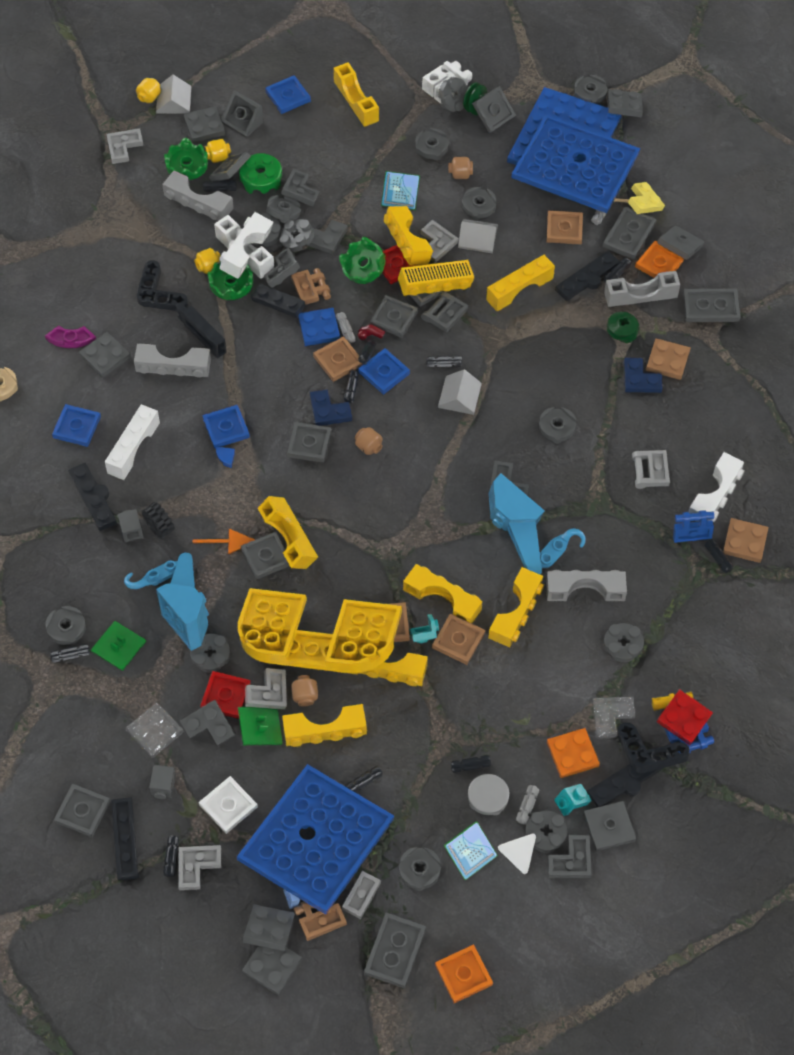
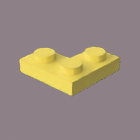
(645, 199)

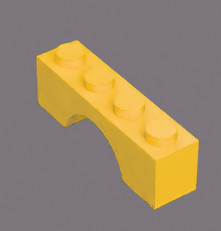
(363, 106)
(414, 249)
(503, 291)
(280, 516)
(422, 582)
(506, 626)
(407, 670)
(348, 724)

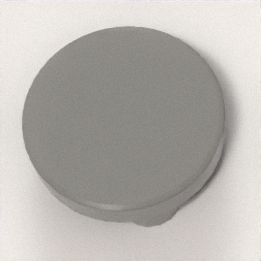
(488, 794)

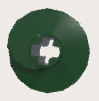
(472, 94)
(623, 327)

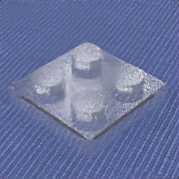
(154, 730)

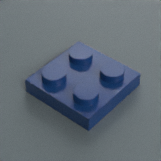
(288, 94)
(319, 326)
(384, 371)
(76, 425)
(226, 426)

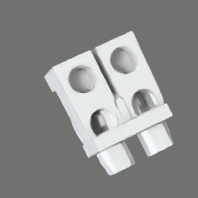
(434, 79)

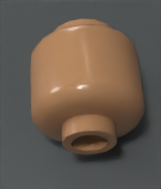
(461, 167)
(368, 441)
(304, 690)

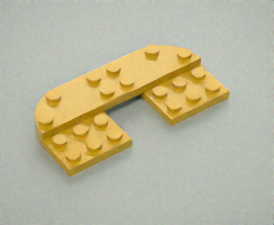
(359, 641)

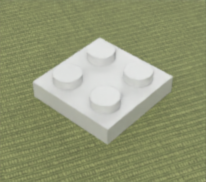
(228, 804)

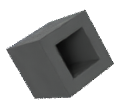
(130, 525)
(162, 782)

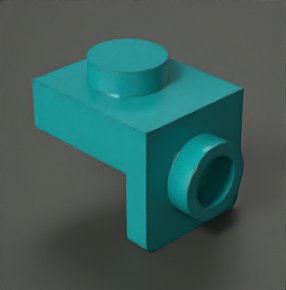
(424, 633)
(572, 798)

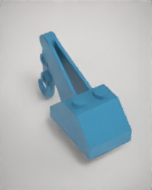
(519, 515)
(178, 601)

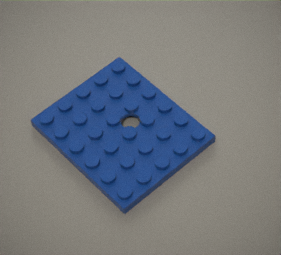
(569, 109)
(551, 166)
(323, 866)

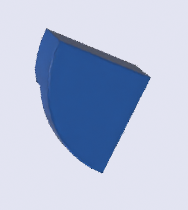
(226, 456)

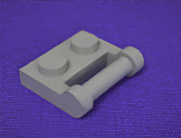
(657, 468)

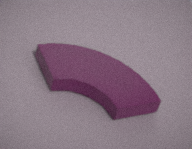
(70, 338)

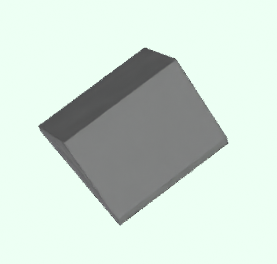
(174, 97)
(477, 236)
(460, 392)

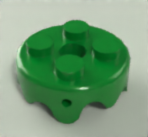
(184, 153)
(261, 181)
(356, 254)
(230, 291)

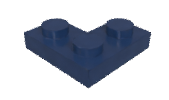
(638, 381)
(328, 413)

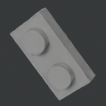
(361, 895)

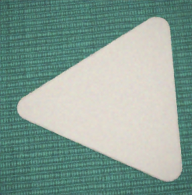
(519, 851)

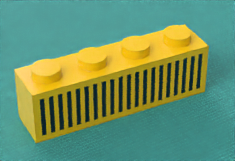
(435, 277)

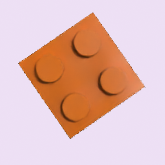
(658, 260)
(573, 753)
(463, 973)

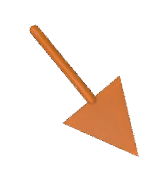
(235, 541)

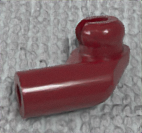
(369, 330)

